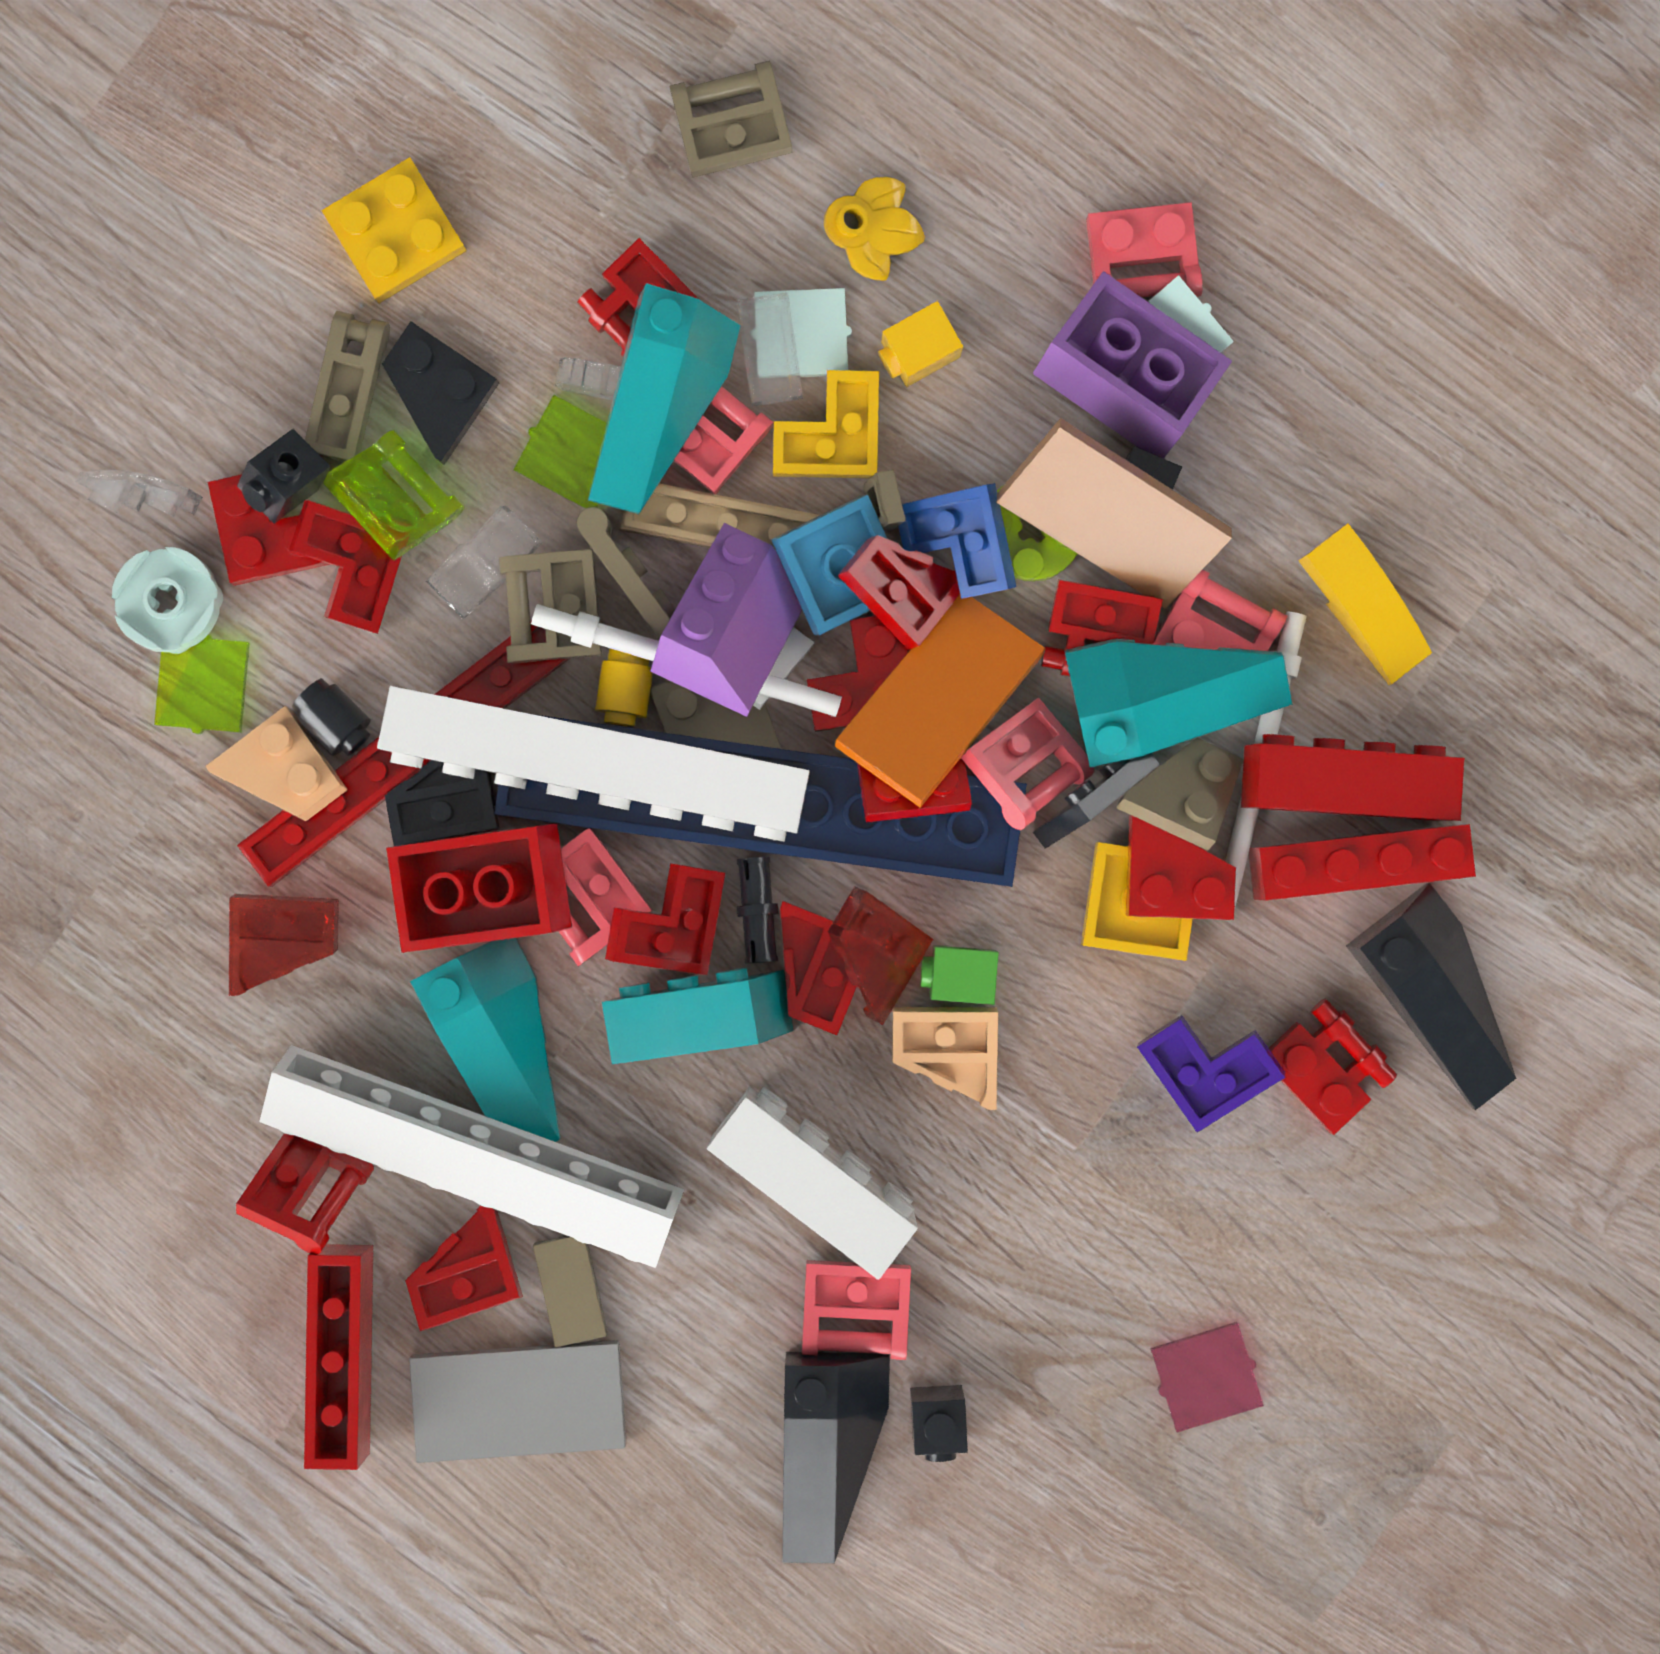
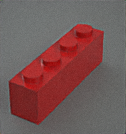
(1352, 781)
(1362, 862)
(338, 1357)

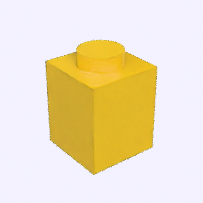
(919, 345)

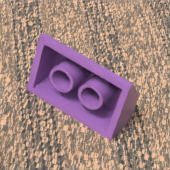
(1131, 366)
(729, 622)

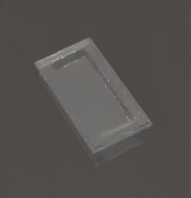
(769, 349)

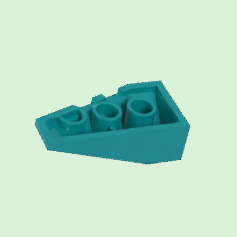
(667, 379)
(1160, 695)
(494, 1033)

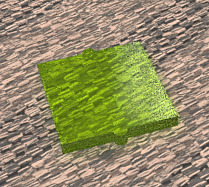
(564, 451)
(203, 686)

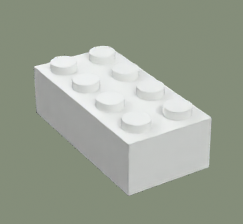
(815, 1182)

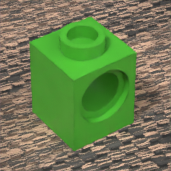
(960, 974)

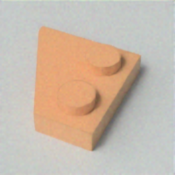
(281, 767)
(951, 1047)

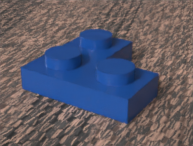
(972, 527)

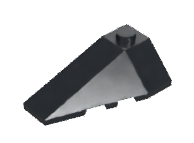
(1433, 983)
(830, 1433)

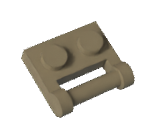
(735, 134)
(566, 586)

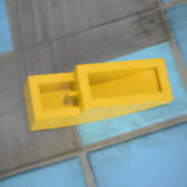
(1366, 603)

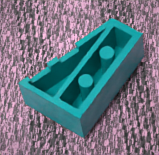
(696, 1016)

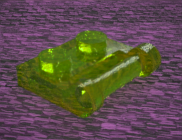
(381, 502)

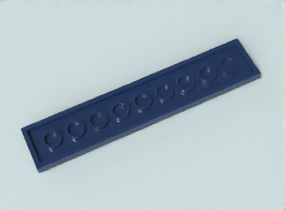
(832, 824)

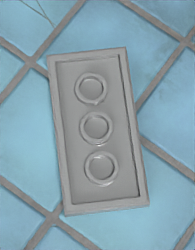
(517, 1401)

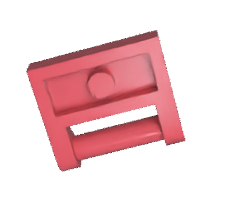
(1143, 238)
(712, 454)
(1196, 631)
(1016, 750)
(599, 887)
(853, 1293)

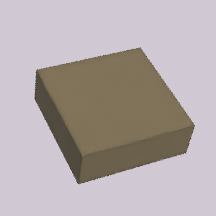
(885, 498)

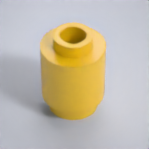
(624, 688)

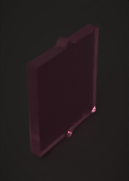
(1206, 1377)

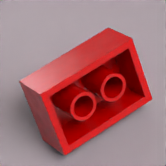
(479, 888)

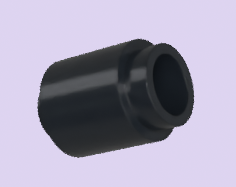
(332, 717)

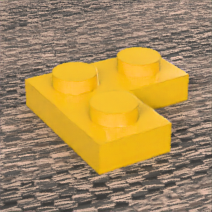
(844, 443)

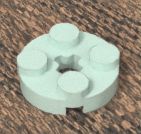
(136, 604)

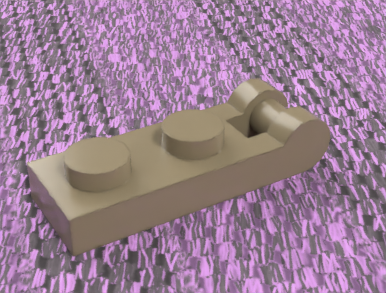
(346, 387)
(625, 569)

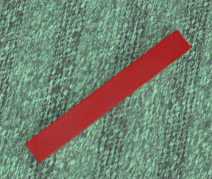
(369, 774)

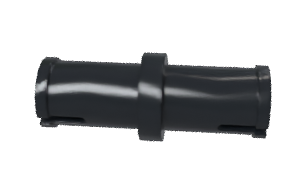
(757, 910)

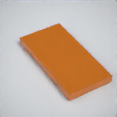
(939, 699)

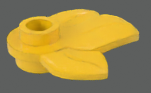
(881, 226)

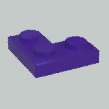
(1204, 1084)

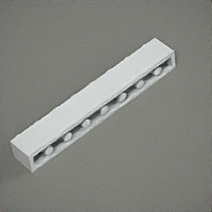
(594, 761)
(470, 1155)

